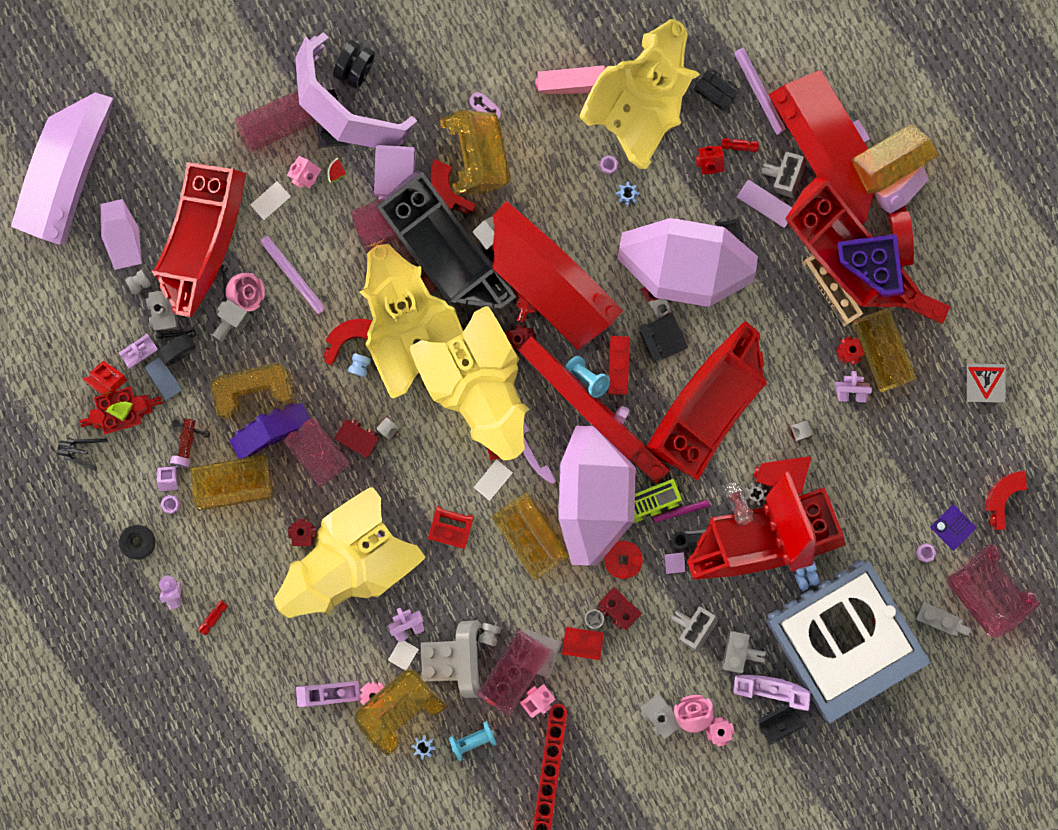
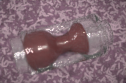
(741, 510)

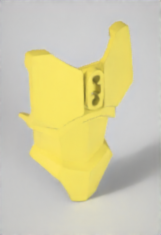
(648, 90)
(401, 315)
(484, 388)
(340, 564)

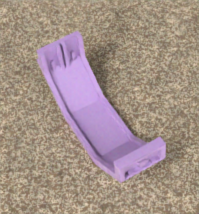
(332, 114)

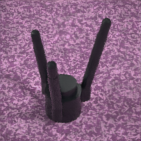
(68, 449)

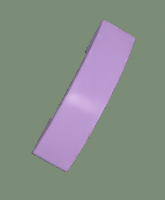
(544, 472)
(772, 688)

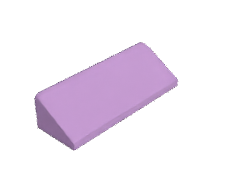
(764, 203)

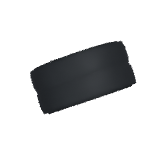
(144, 550)

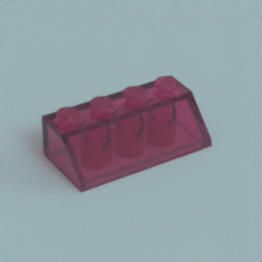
(273, 122)
(514, 672)

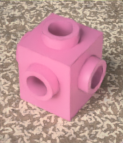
(303, 172)
(370, 688)
(537, 700)
(719, 723)

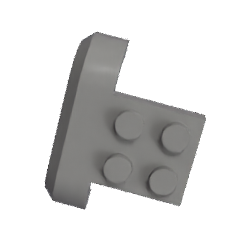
(454, 659)

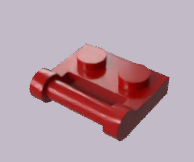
(447, 533)

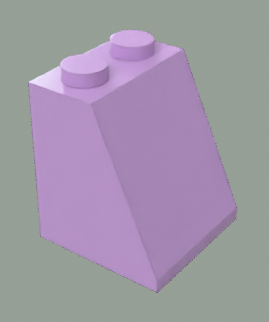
(392, 167)

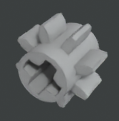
(753, 499)

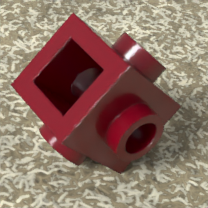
(519, 336)
(307, 538)

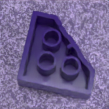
(874, 262)
(268, 429)

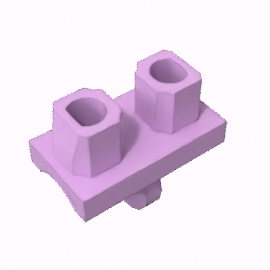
(138, 351)
(853, 385)
(170, 592)
(404, 621)

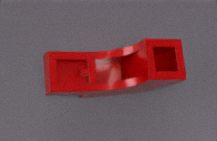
(440, 180)
(901, 225)
(341, 334)
(999, 494)

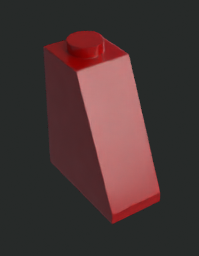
(771, 472)

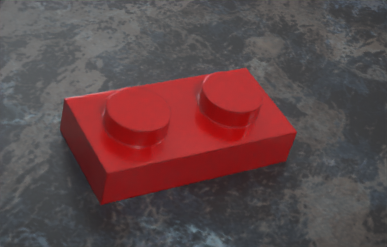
(930, 308)

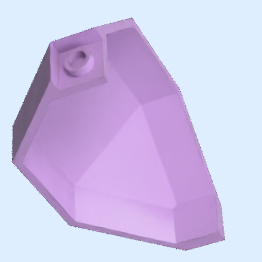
(687, 261)
(594, 496)

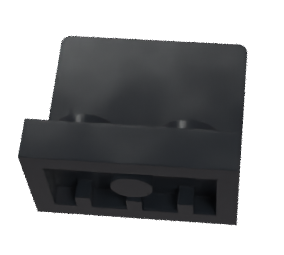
(662, 338)

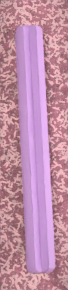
(760, 91)
(292, 275)

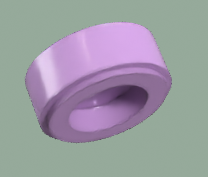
(180, 461)

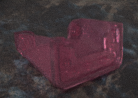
(990, 593)

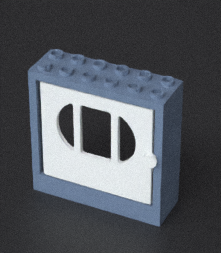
(835, 675)

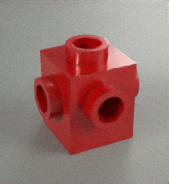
(710, 160)
(845, 355)

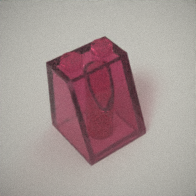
(372, 226)
(317, 451)

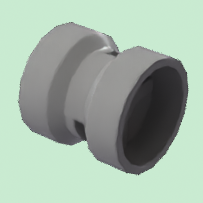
(138, 282)
(596, 620)
(489, 634)

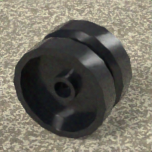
(353, 64)

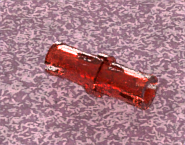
(186, 438)

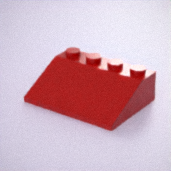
(790, 524)

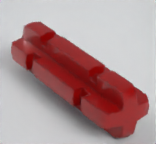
(740, 145)
(213, 617)

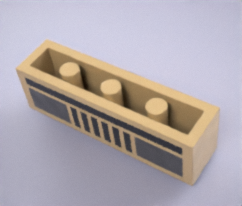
(838, 299)

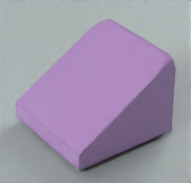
(167, 478)
(674, 563)

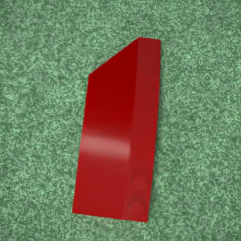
(825, 136)
(823, 221)
(199, 235)
(550, 278)
(711, 403)
(744, 549)

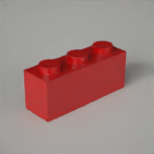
(618, 365)

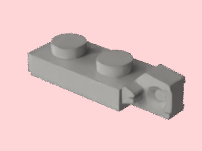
(941, 620)

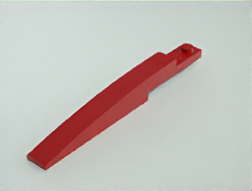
(593, 410)

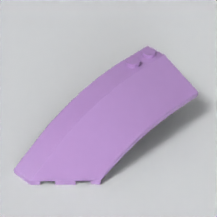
(61, 168)

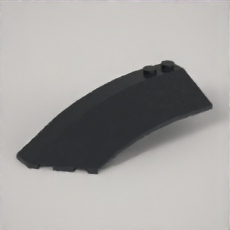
(442, 245)

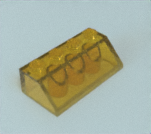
(894, 158)
(884, 350)
(231, 482)
(530, 536)

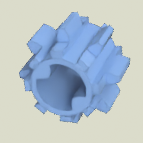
(633, 194)
(427, 743)

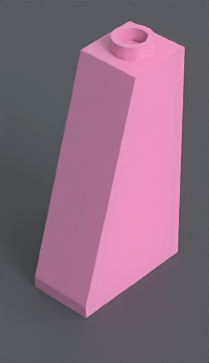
(568, 80)

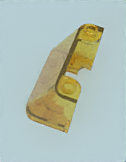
(394, 707)

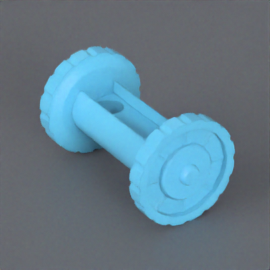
(597, 384)
(472, 741)

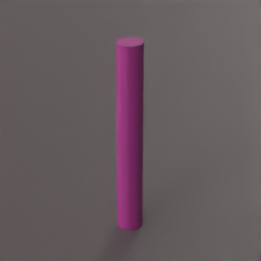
(681, 511)

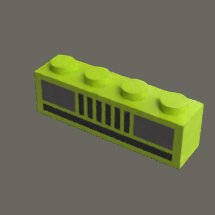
(655, 498)

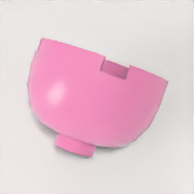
(245, 291)
(694, 713)

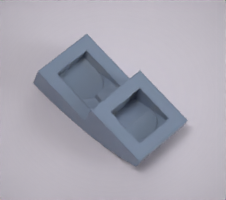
(163, 378)

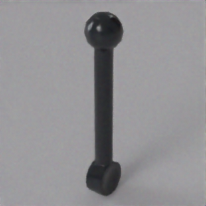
(224, 268)
(191, 333)
(206, 434)

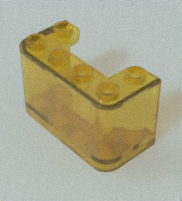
(481, 150)
(228, 387)

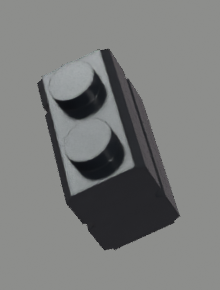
(716, 90)

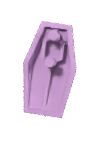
(120, 234)

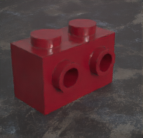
(357, 438)
(619, 609)

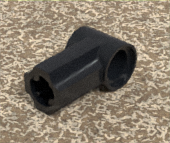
(690, 538)

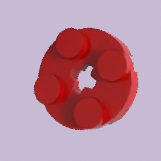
(634, 560)

